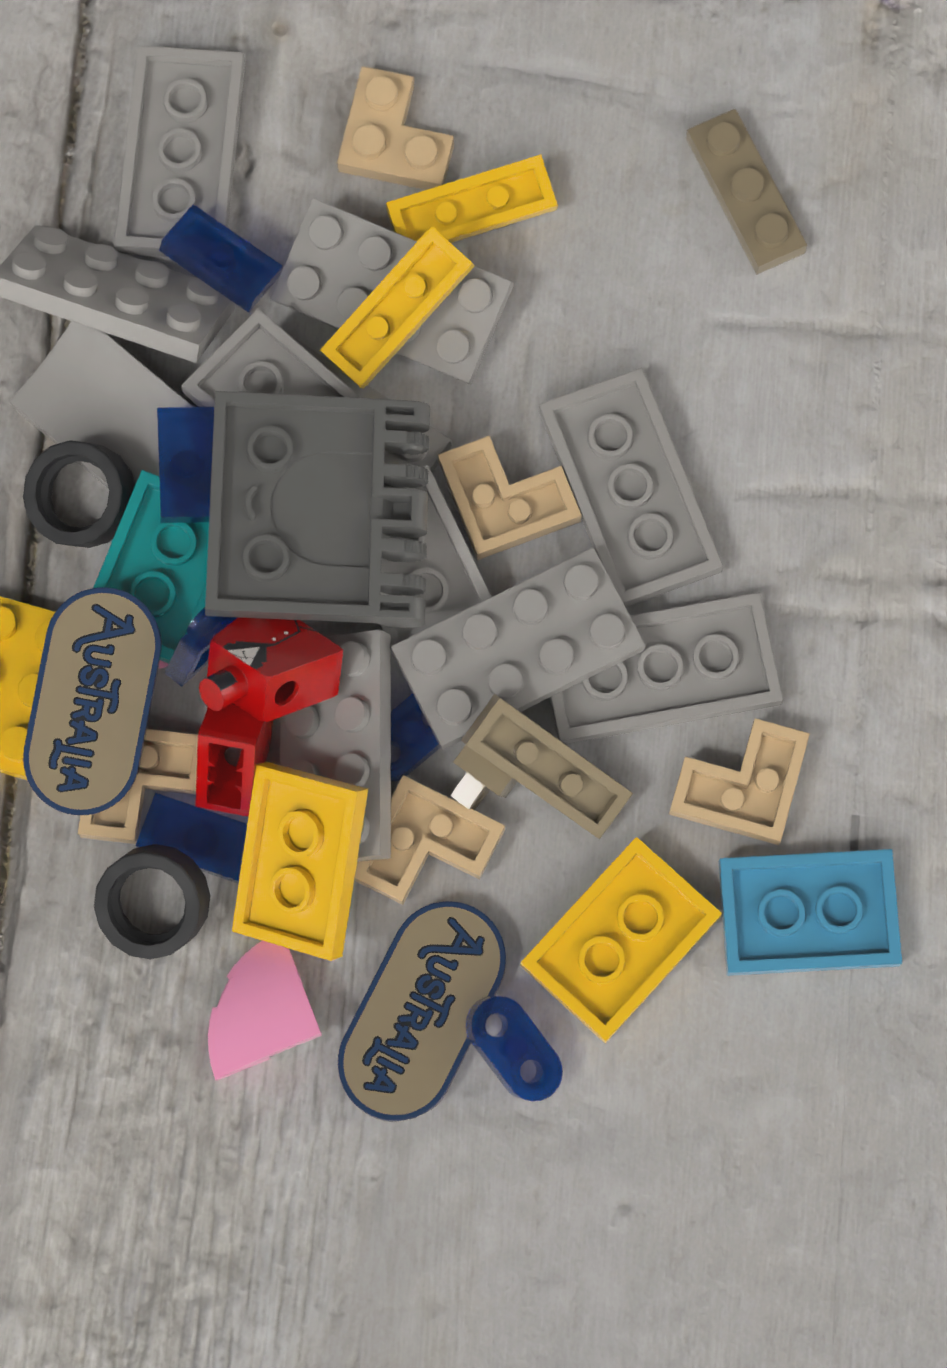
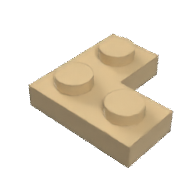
(379, 142)
(501, 513)
(165, 765)
(749, 800)
(424, 826)

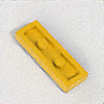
(476, 202)
(397, 307)

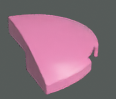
(259, 1011)

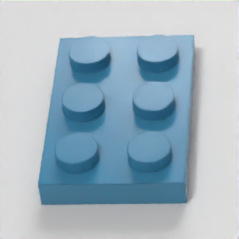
(809, 912)

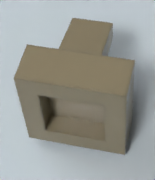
(479, 779)

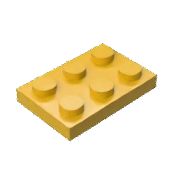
(21, 650)
(299, 860)
(620, 939)

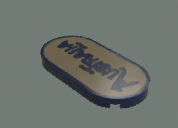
(92, 701)
(415, 1012)

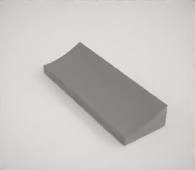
(98, 396)

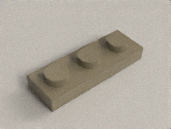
(746, 191)
(546, 766)

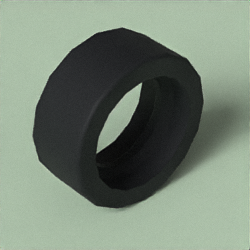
(39, 487)
(119, 928)

